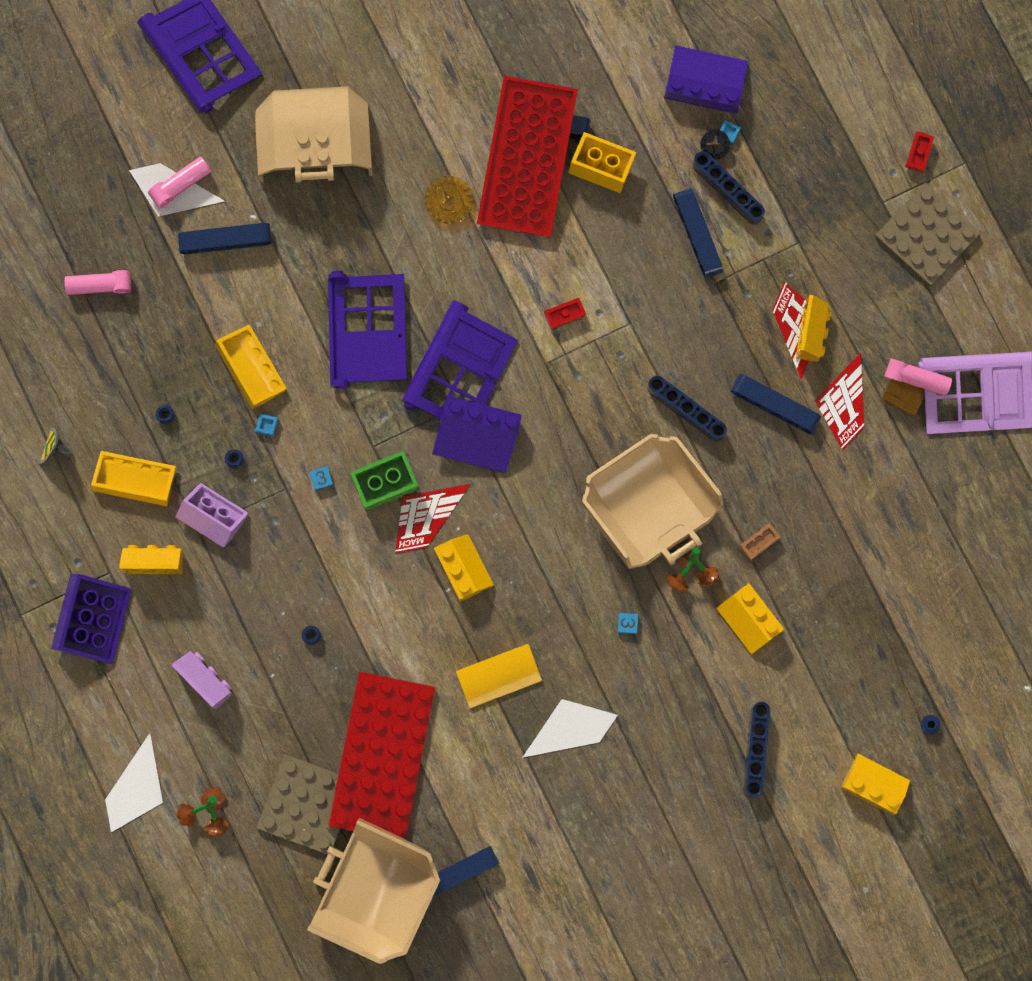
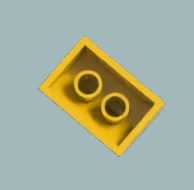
(602, 162)
(813, 329)
(151, 560)
(463, 567)
(750, 618)
(875, 784)

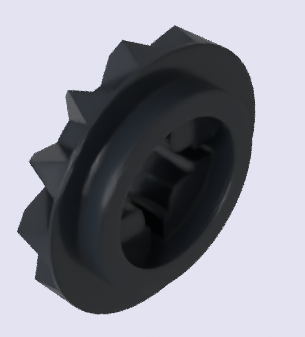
(722, 138)

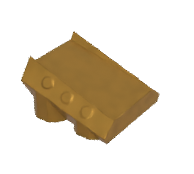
(903, 396)

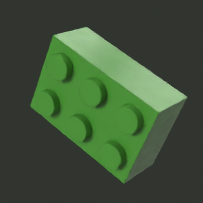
(384, 481)

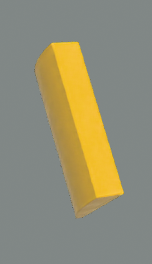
(250, 366)
(133, 478)
(498, 676)

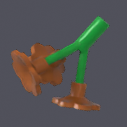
(706, 576)
(213, 800)

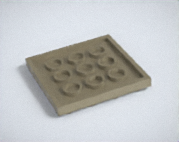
(927, 234)
(301, 805)

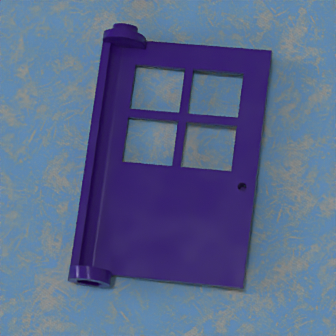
(184, 30)
(468, 344)
(366, 354)

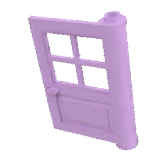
(1004, 391)

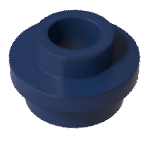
(165, 408)
(230, 454)
(306, 631)
(924, 724)

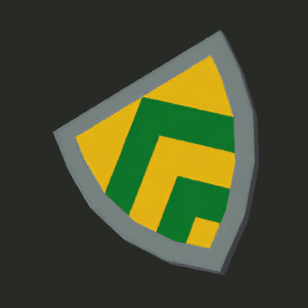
(52, 446)

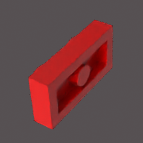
(919, 151)
(565, 313)

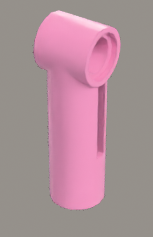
(164, 192)
(114, 282)
(918, 377)

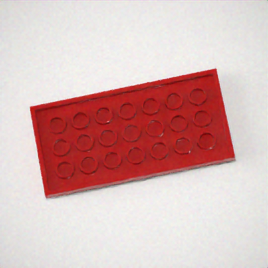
(527, 156)
(381, 753)

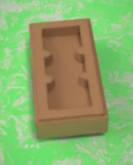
(760, 541)

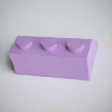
(211, 515)
(203, 679)

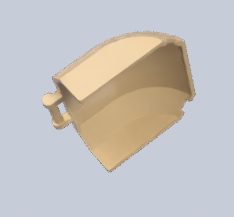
(312, 131)
(651, 500)
(375, 893)

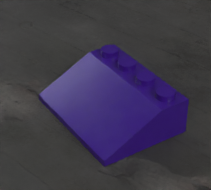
(706, 79)
(476, 434)
(91, 618)

